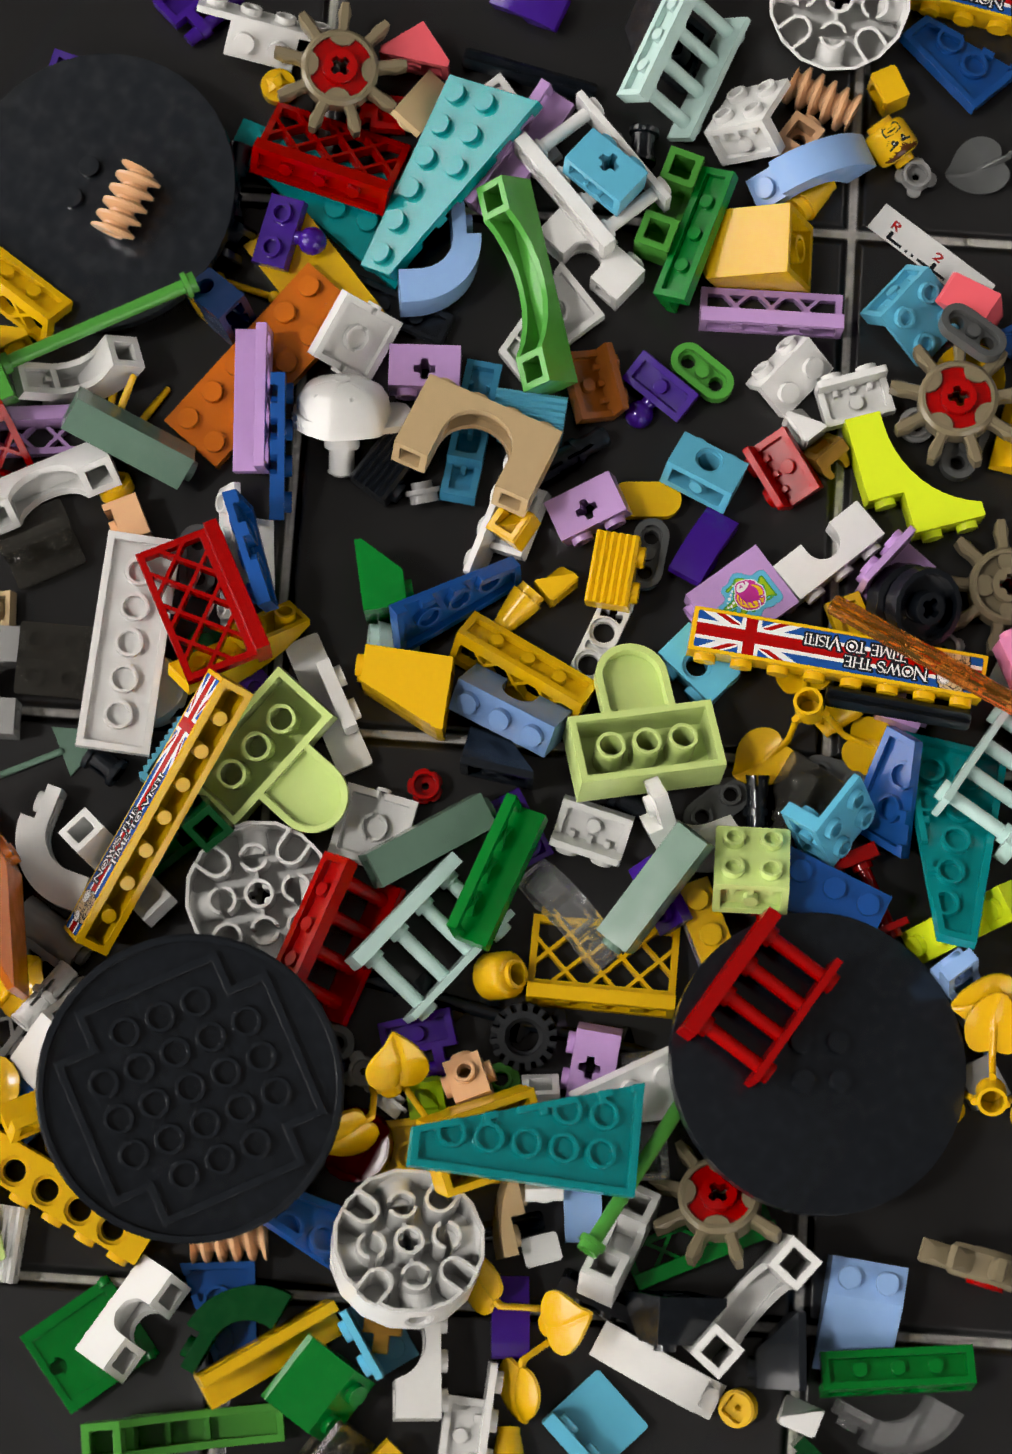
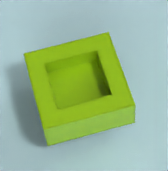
(430, 1095)

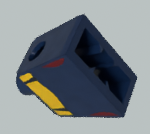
(218, 299)

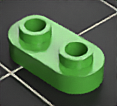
(705, 370)

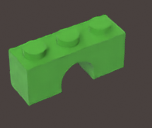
(659, 228)

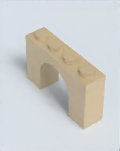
(447, 408)

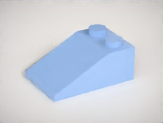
(859, 1306)

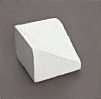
(803, 428)
(541, 1249)
(800, 1416)

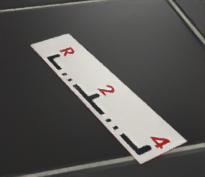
(921, 247)

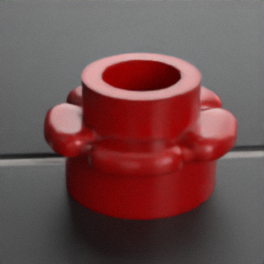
(423, 776)

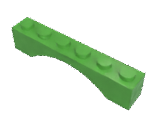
(544, 349)

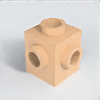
(467, 1077)

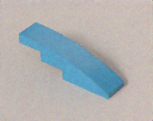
(469, 446)

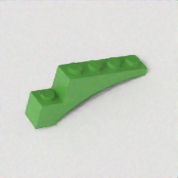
(184, 1430)

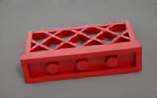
(324, 174)
(235, 596)

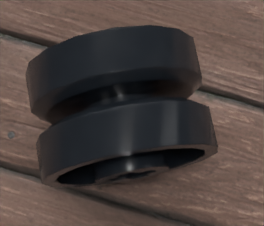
(916, 600)

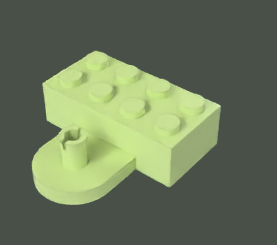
(640, 732)
(275, 761)

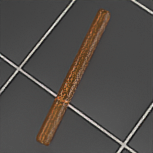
(921, 653)

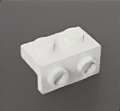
(789, 373)
(853, 395)
(591, 832)

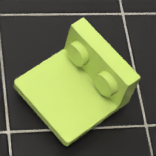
(751, 870)

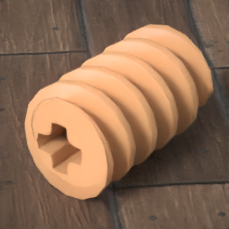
(822, 99)
(126, 201)
(250, 1242)

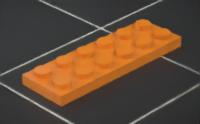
(295, 318)

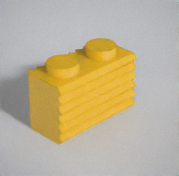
(614, 570)

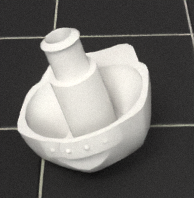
(343, 412)

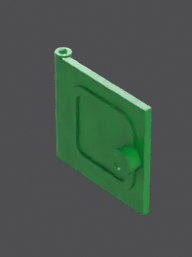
(56, 1337)

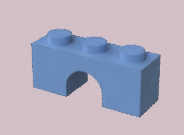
(531, 724)

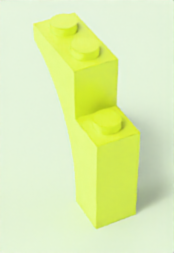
(887, 479)
(995, 914)

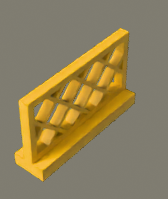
(601, 997)

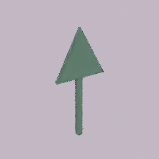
(72, 755)

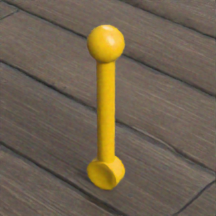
(252, 290)

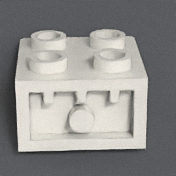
(744, 125)

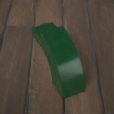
(201, 827)
(247, 1302)

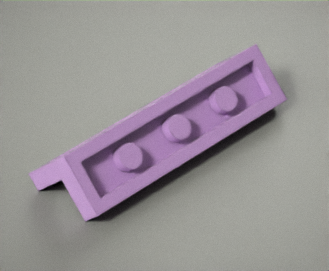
(554, 112)
(771, 321)
(252, 400)
(38, 417)

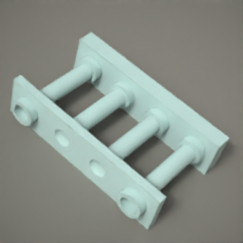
(655, 57)
(948, 791)
(396, 929)

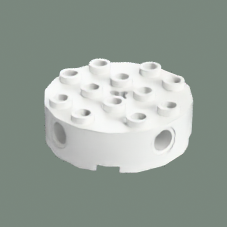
(839, 36)
(232, 872)
(399, 1284)

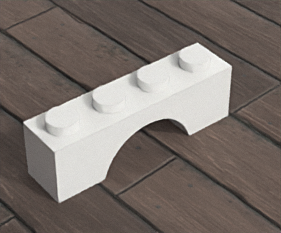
(74, 471)
(420, 1392)

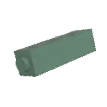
(129, 438)
(428, 840)
(654, 889)

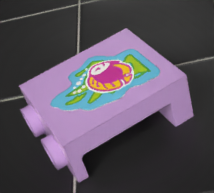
(744, 587)

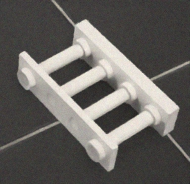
(579, 206)

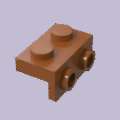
(600, 388)

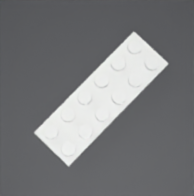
(125, 651)

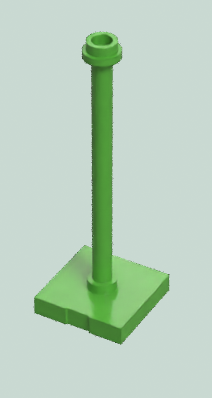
(8, 362)
(591, 1243)

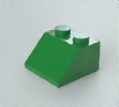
(380, 582)
(317, 1388)

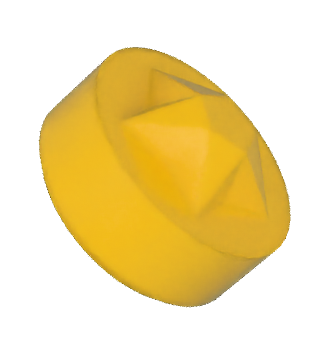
(272, 82)
(120, 491)
(738, 1407)

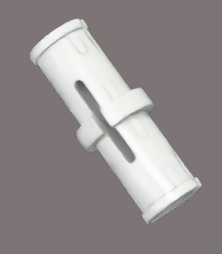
(44, 995)

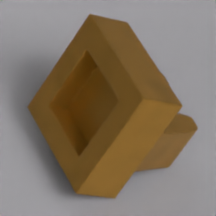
(827, 451)
(381, 1335)

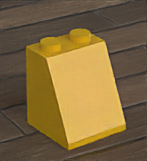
(762, 250)
(409, 684)

